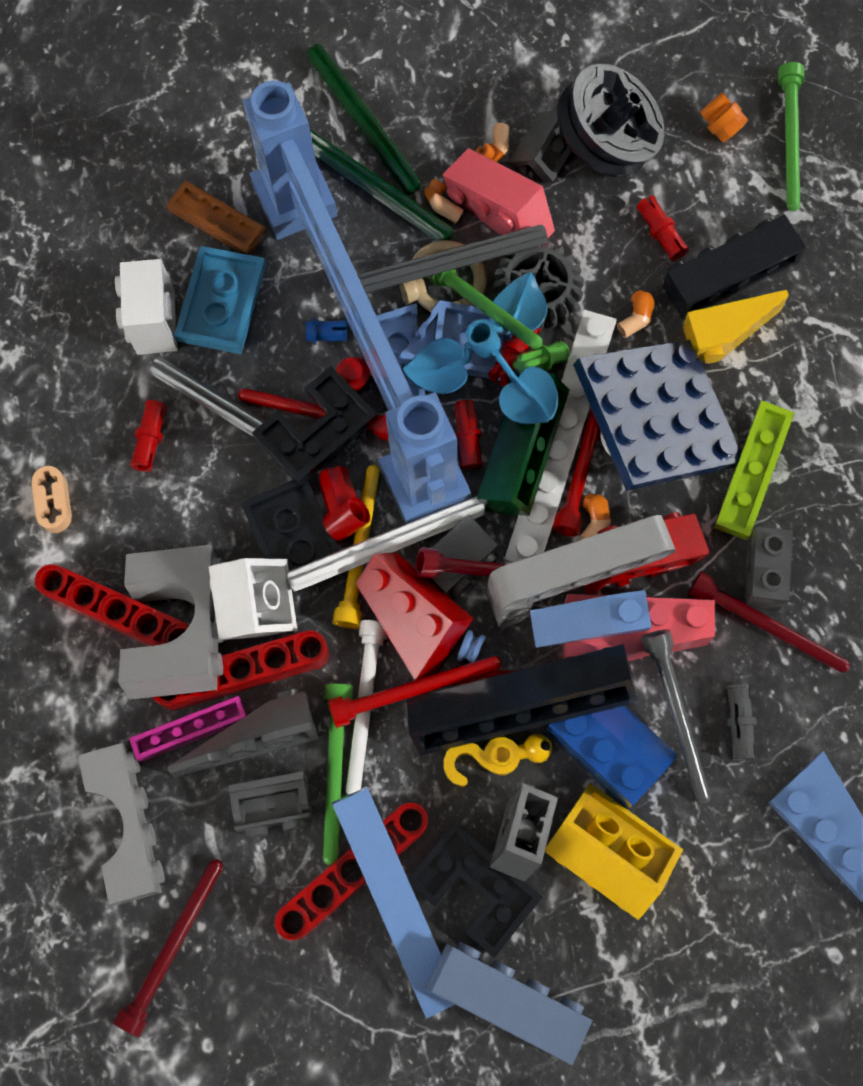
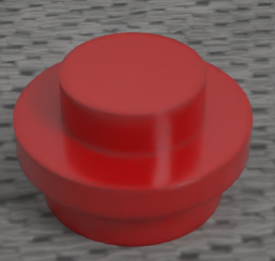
(354, 372)

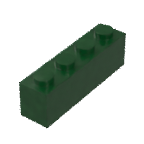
(519, 461)

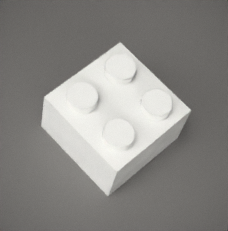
(146, 306)
(252, 598)

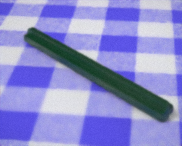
(364, 119)
(380, 189)

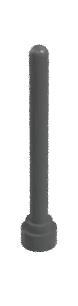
(659, 646)

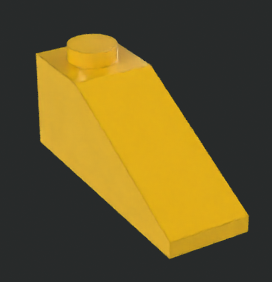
(724, 327)

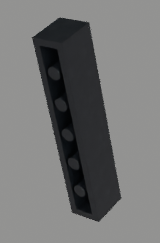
(521, 700)

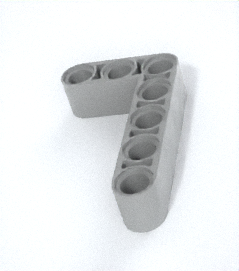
(521, 583)

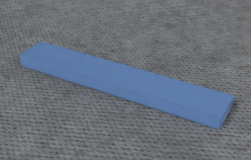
(392, 894)

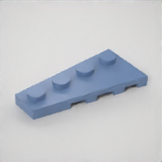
(825, 819)

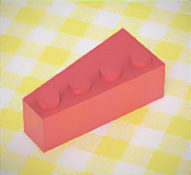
(688, 620)

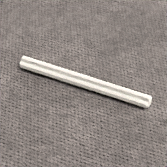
(383, 543)

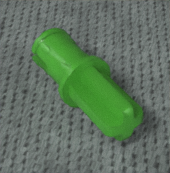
(543, 357)

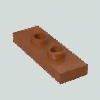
(216, 218)

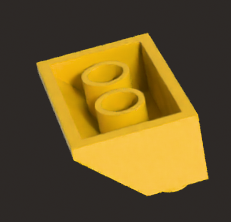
(614, 851)

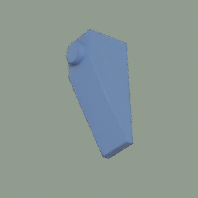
(591, 619)

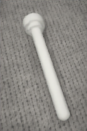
(372, 637)

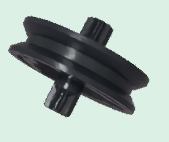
(597, 129)

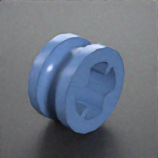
(471, 647)

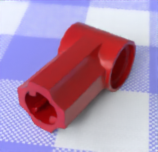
(345, 510)

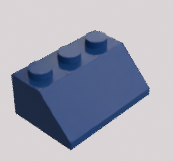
(615, 751)

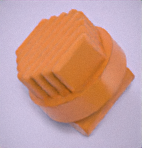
(723, 117)

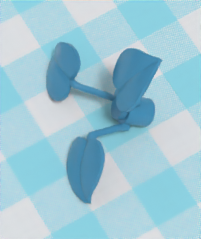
(441, 363)

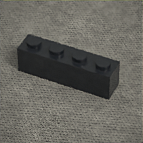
(733, 266)

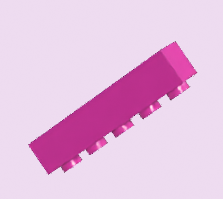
(187, 729)

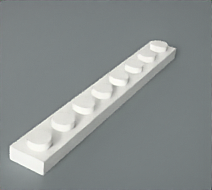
(533, 531)

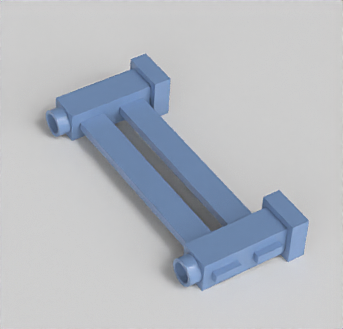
(295, 197)

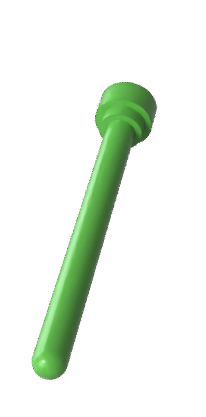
(790, 78)
(488, 307)
(334, 774)

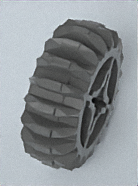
(562, 294)

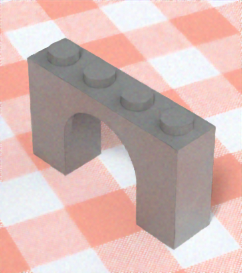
(193, 658)

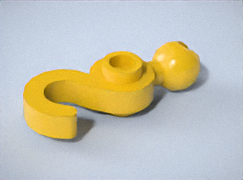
(499, 757)

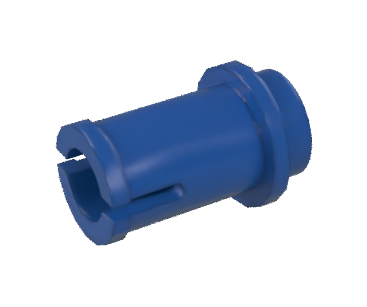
(326, 331)

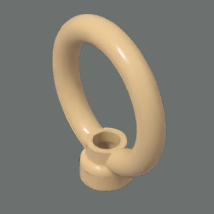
(416, 290)

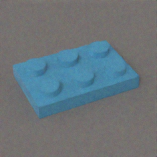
(220, 300)

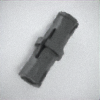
(741, 722)

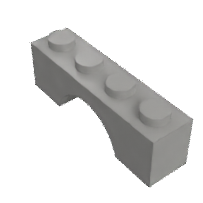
(132, 869)

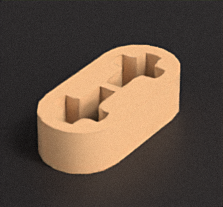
(59, 498)

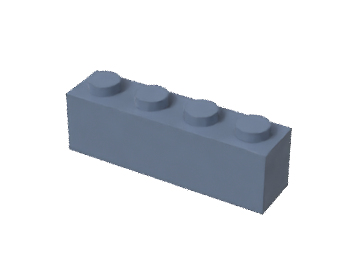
(509, 1003)

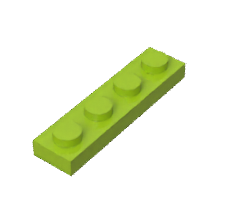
(754, 470)

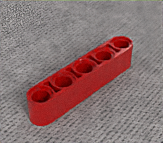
(103, 604)
(259, 671)
(334, 878)

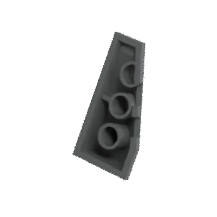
(265, 730)

